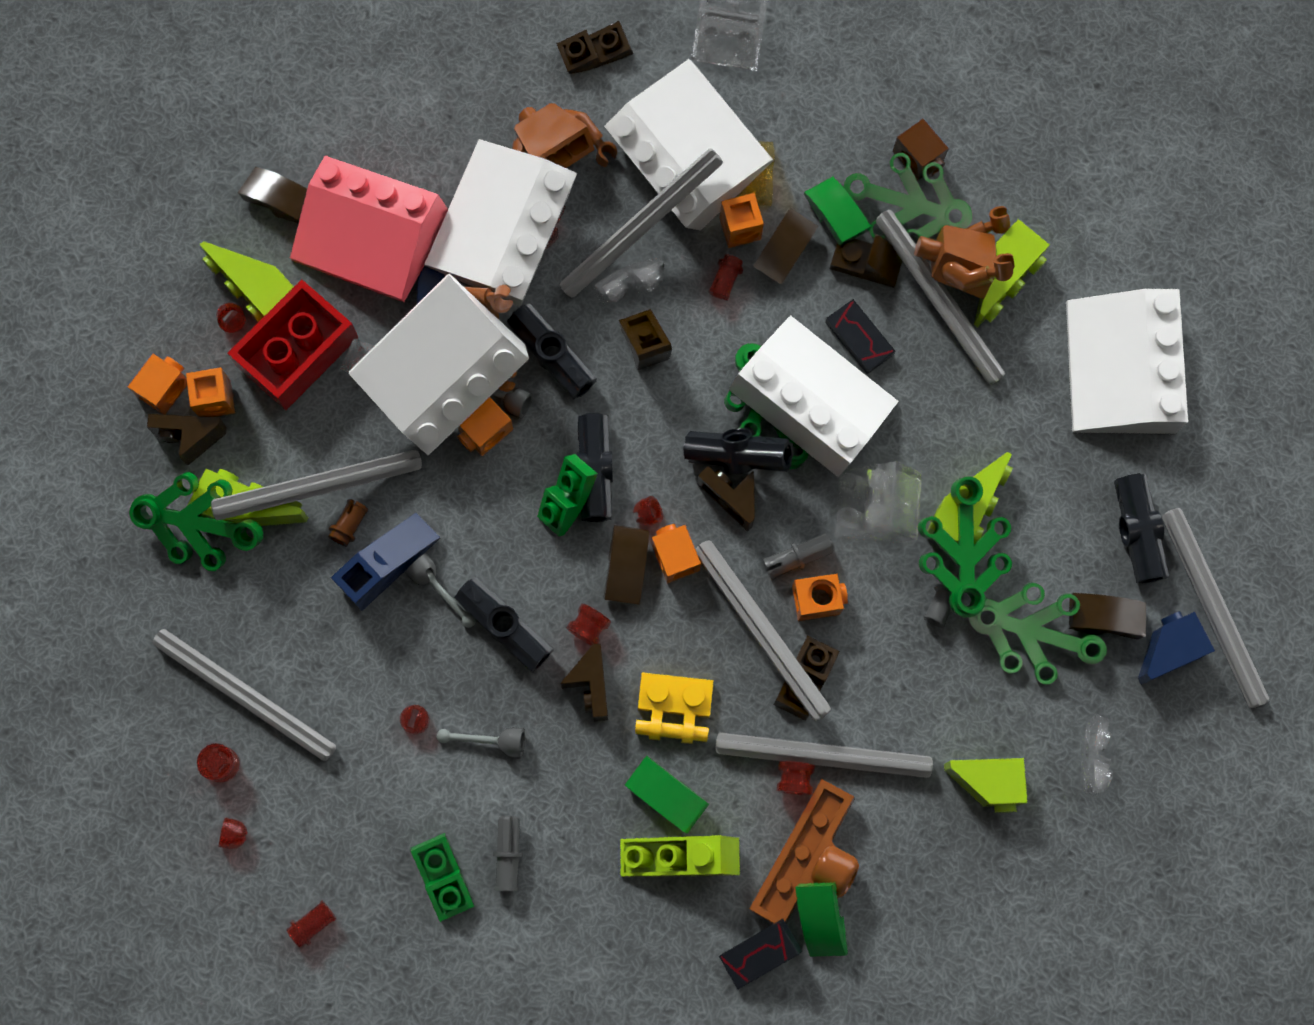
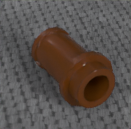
(347, 523)

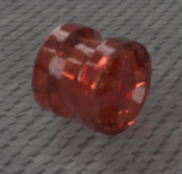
(588, 624)
(210, 762)
(795, 778)

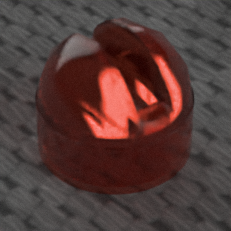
(234, 321)
(648, 511)
(420, 722)
(232, 834)

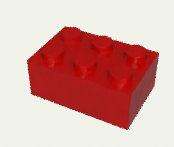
(293, 344)

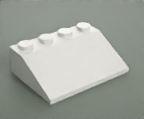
(674, 126)
(501, 219)
(1127, 362)
(439, 364)
(813, 395)

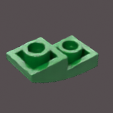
(838, 210)
(565, 500)
(666, 794)
(442, 877)
(820, 919)

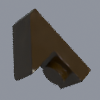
(868, 261)
(646, 339)
(195, 432)
(736, 502)
(590, 673)

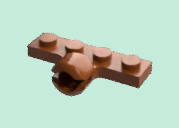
(809, 855)

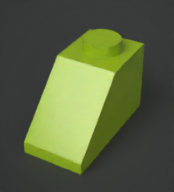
(992, 781)

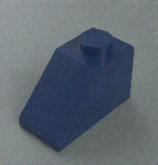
(1174, 645)

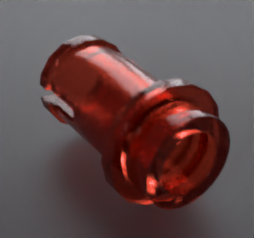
(726, 276)
(310, 924)

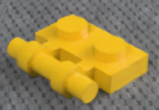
(674, 696)

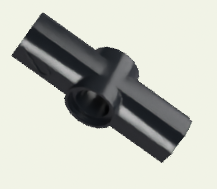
(539, 335)
(594, 451)
(738, 451)
(1141, 528)
(487, 608)

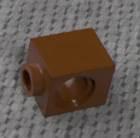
(922, 148)

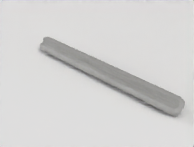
(641, 223)
(940, 298)
(315, 484)
(1215, 608)
(763, 631)
(244, 695)
(824, 755)

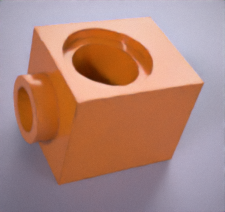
(741, 220)
(159, 383)
(210, 393)
(484, 427)
(675, 552)
(805, 605)

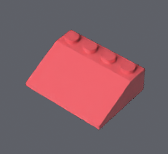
(367, 228)

